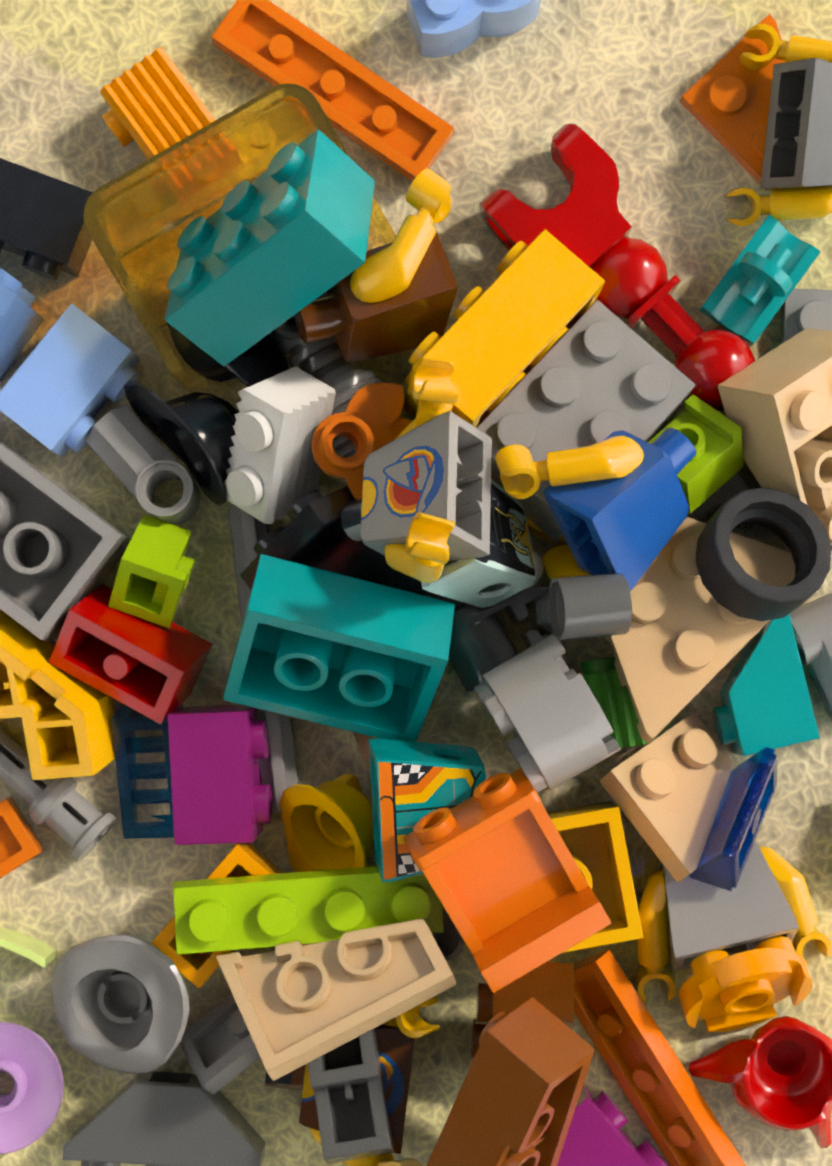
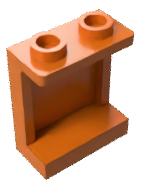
(506, 878)

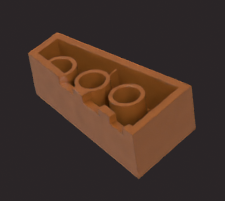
(516, 1093)

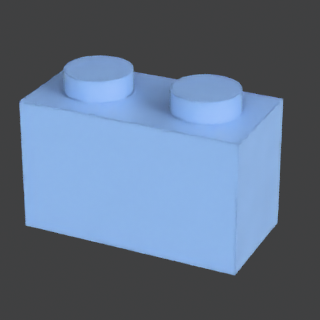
(68, 382)

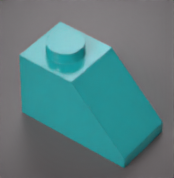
(766, 695)

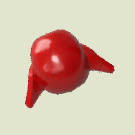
(778, 1076)

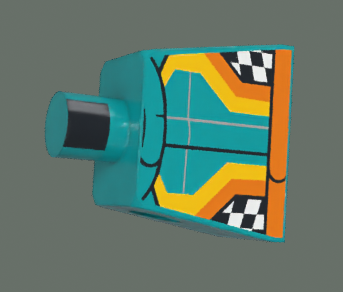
(407, 785)

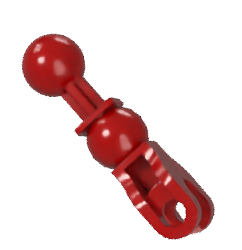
(632, 269)

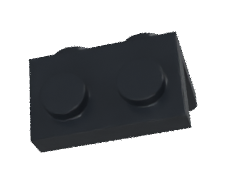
(319, 541)

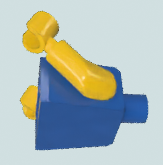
(610, 500)

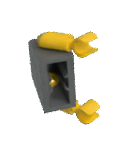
(798, 129)

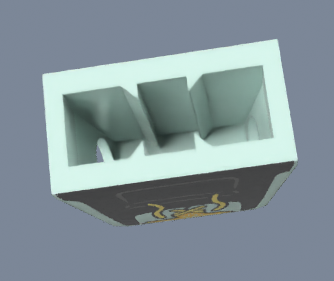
(505, 571)

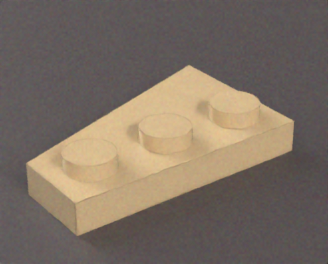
(332, 991)

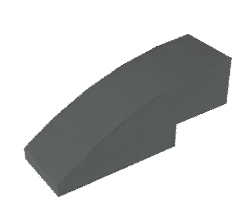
(351, 1101)

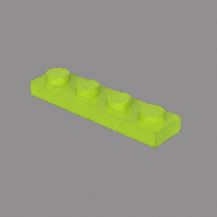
(295, 907)

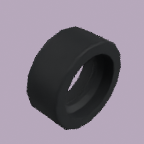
(793, 524)

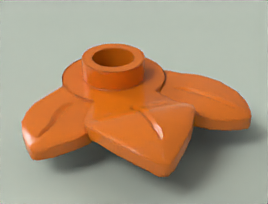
(369, 422)

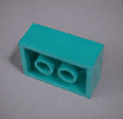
(271, 248)
(339, 650)

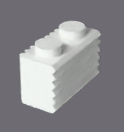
(273, 443)

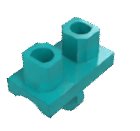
(759, 281)

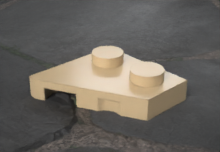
(673, 792)

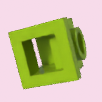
(717, 450)
(153, 572)

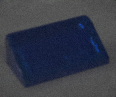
(738, 820)

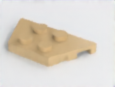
(680, 630)

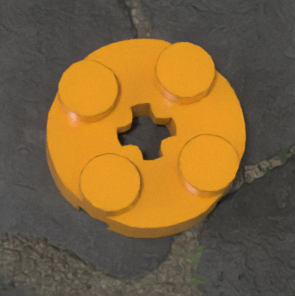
(743, 987)

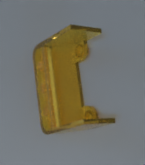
(148, 207)

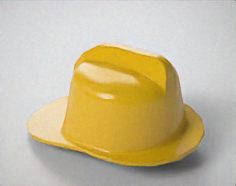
(327, 825)

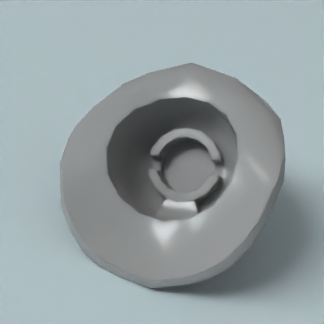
(138, 983)

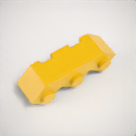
(61, 716)

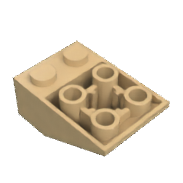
(787, 419)

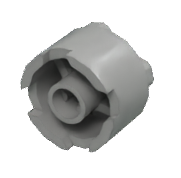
(550, 712)

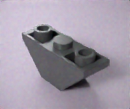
(166, 1123)

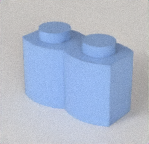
(453, 25)

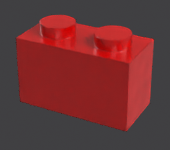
(129, 657)

